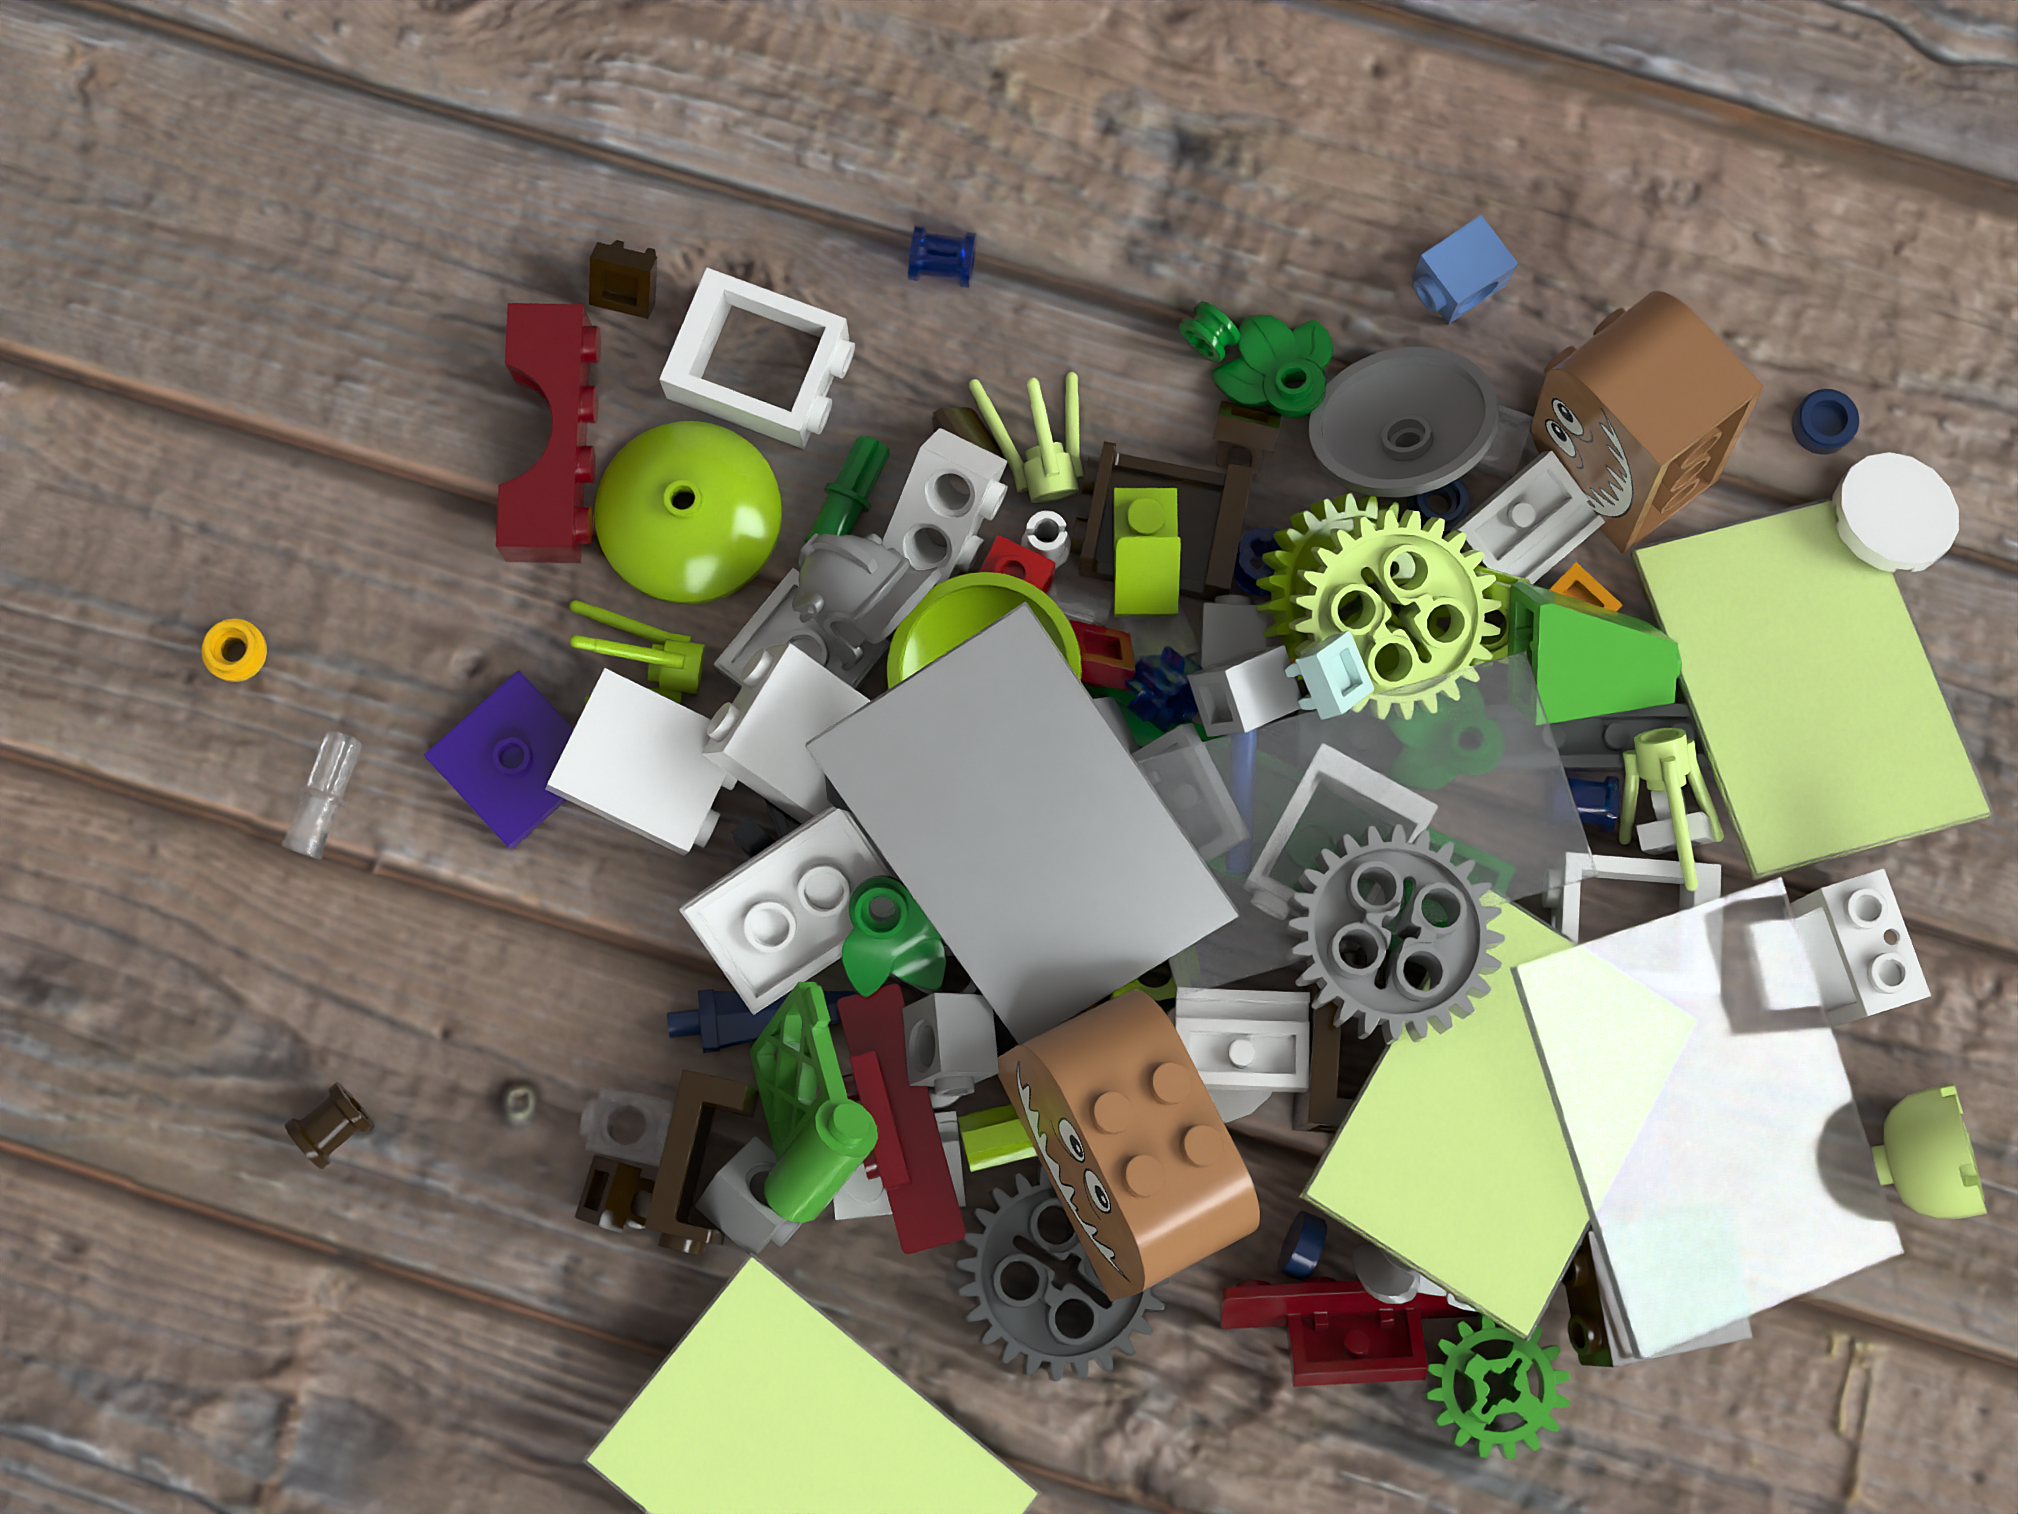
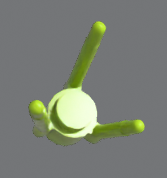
(672, 662)

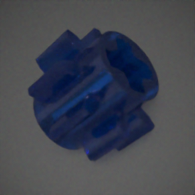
(1163, 689)

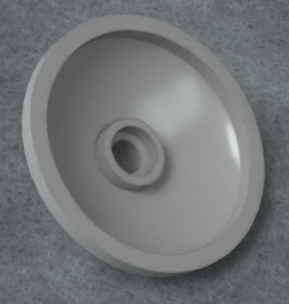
(1404, 421)

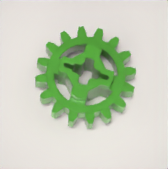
(1476, 1409)

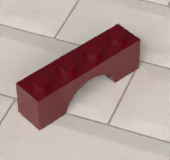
(544, 508)

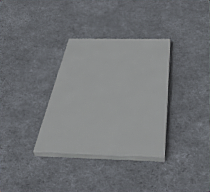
(1022, 825)

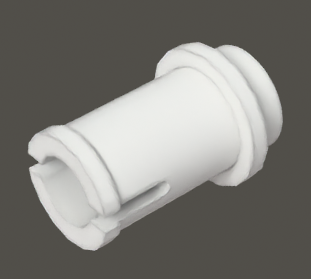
(1047, 525)

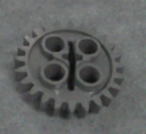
(1029, 1323)

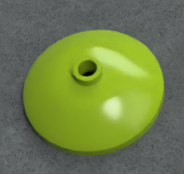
(693, 551)
(963, 608)

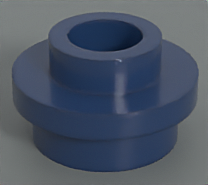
(1458, 502)

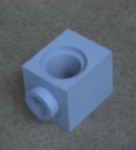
(1463, 270)

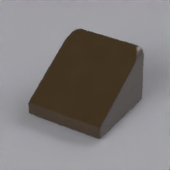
(966, 425)

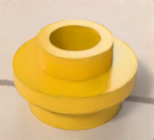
(221, 637)

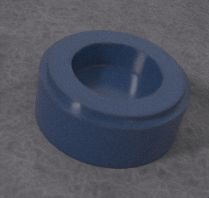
(1825, 421)
(1302, 1245)

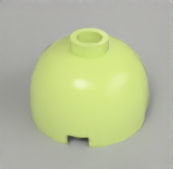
(1930, 1156)

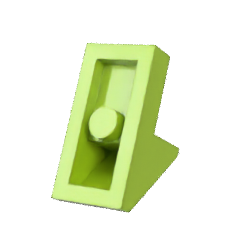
(1146, 552)

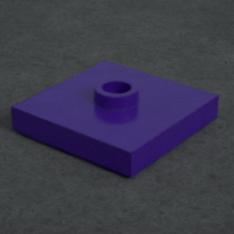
(505, 758)

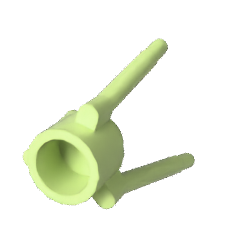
(1049, 470)
(1663, 761)

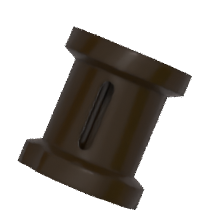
(329, 1125)

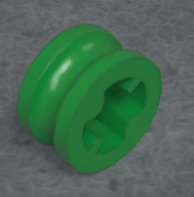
(1209, 331)

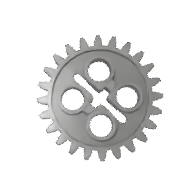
(1448, 954)

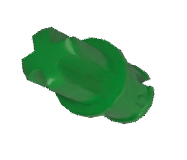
(852, 488)

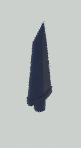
(727, 1021)

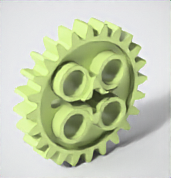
(1439, 578)

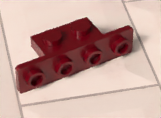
(908, 1142)
(1339, 1329)

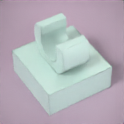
(1332, 675)

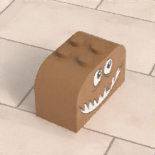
(1644, 414)
(1131, 1142)

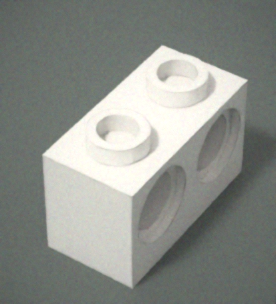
(934, 503)

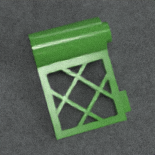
(826, 1134)

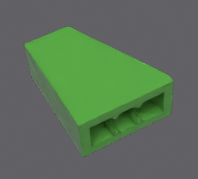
(1590, 656)

